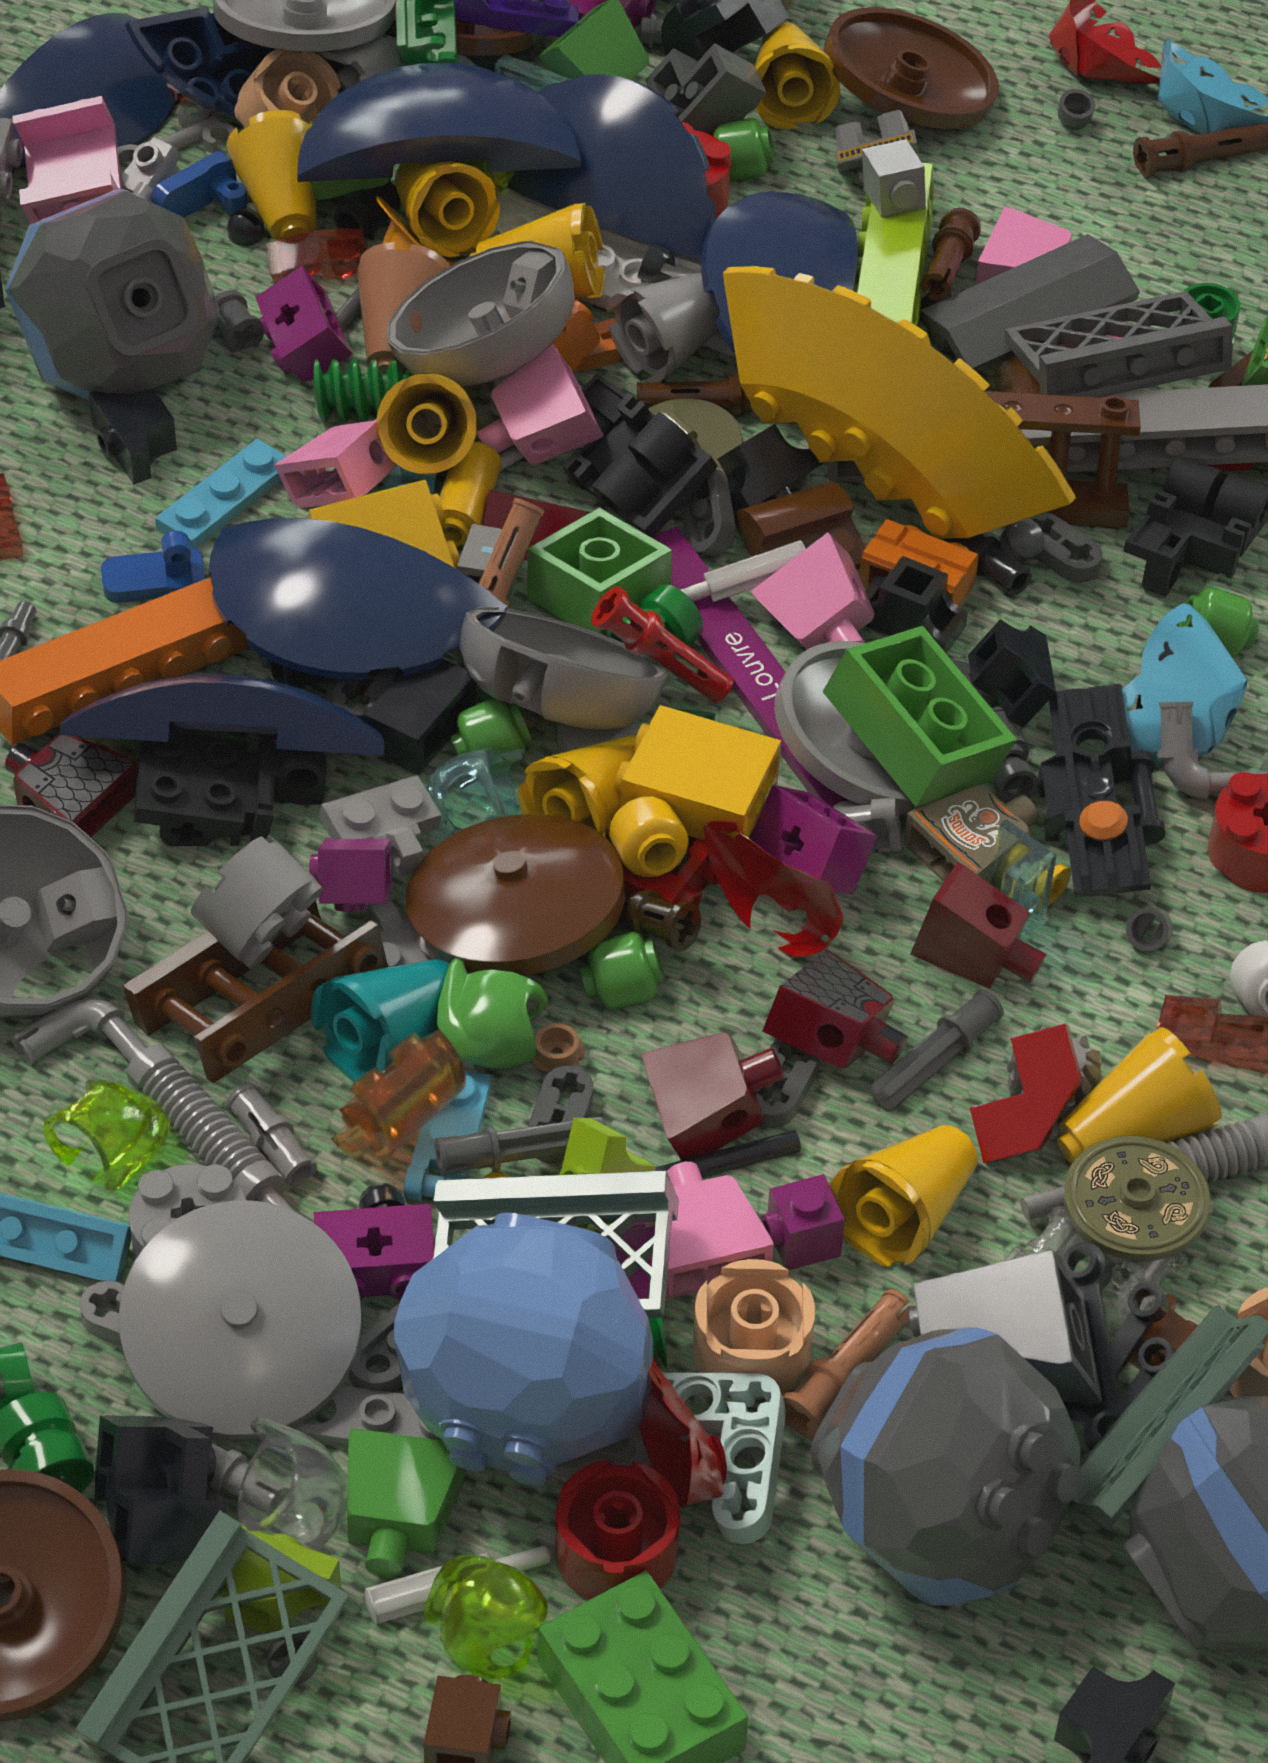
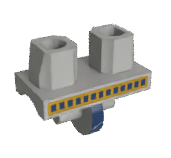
(851, 141)

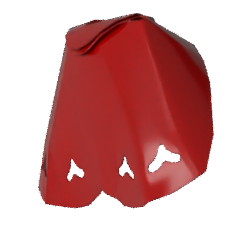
(1093, 52)
(748, 874)
(692, 1467)

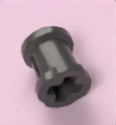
(235, 321)

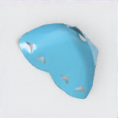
(1205, 101)
(1196, 672)

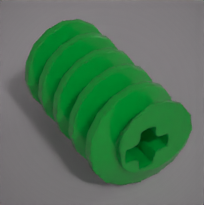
(353, 388)

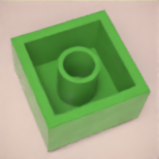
(587, 560)

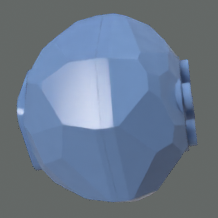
(524, 1347)

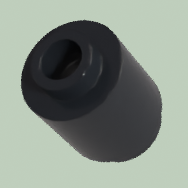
(363, 211)

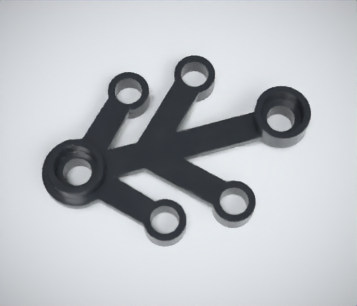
(1114, 1354)

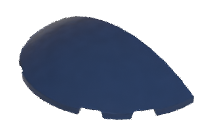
(198, 56)
(91, 62)
(435, 117)
(635, 167)
(779, 233)
(341, 597)
(229, 705)

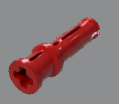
(641, 638)

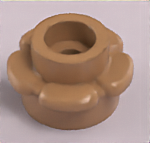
(561, 1038)

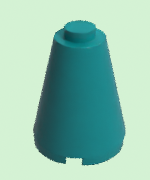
(375, 1011)

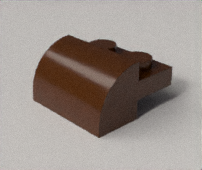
(802, 517)

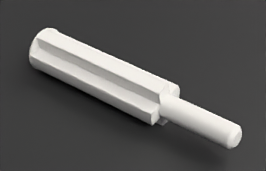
(743, 574)
(411, 1592)

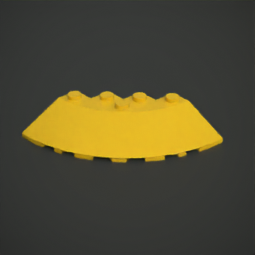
(887, 403)

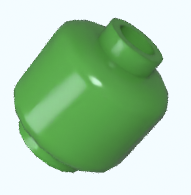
(750, 147)
(1228, 616)
(491, 725)
(623, 971)

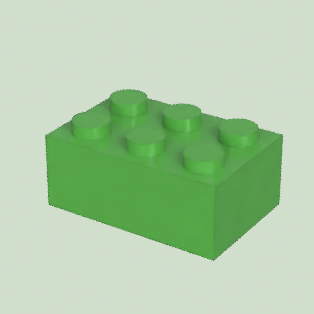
(919, 715)
(640, 1680)

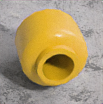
(648, 836)

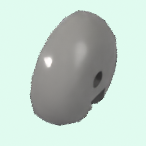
(466, 309)
(560, 670)
(53, 896)

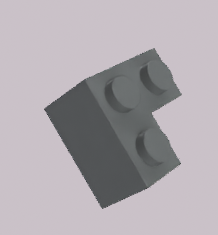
(708, 90)

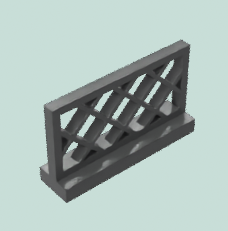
(1140, 359)

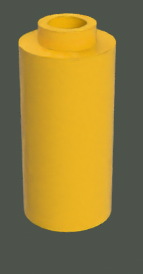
(467, 491)

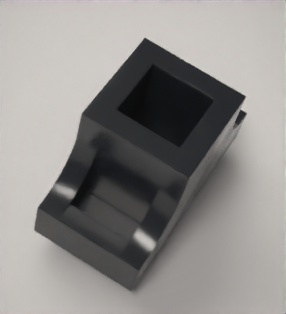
(133, 430)
(764, 468)
(914, 598)
(1014, 670)
(1114, 1718)

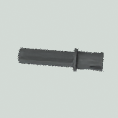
(951, 1036)
(493, 1147)

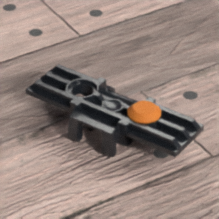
(1080, 794)

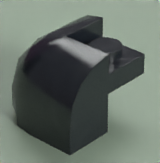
(731, 24)
(156, 1485)

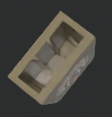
(964, 829)

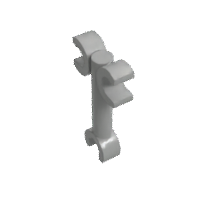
(196, 129)

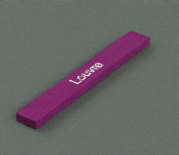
(738, 652)

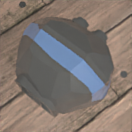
(113, 297)
(949, 1463)
(1205, 1526)

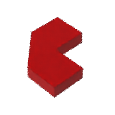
(1049, 1081)

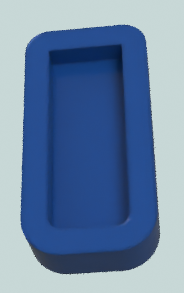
(199, 185)
(153, 573)

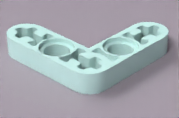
(738, 1431)

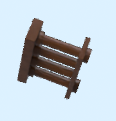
(1096, 501)
(206, 967)

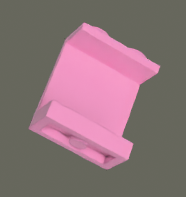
(67, 156)

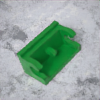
(426, 31)

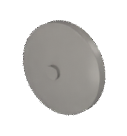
(306, 23)
(822, 737)
(240, 1318)

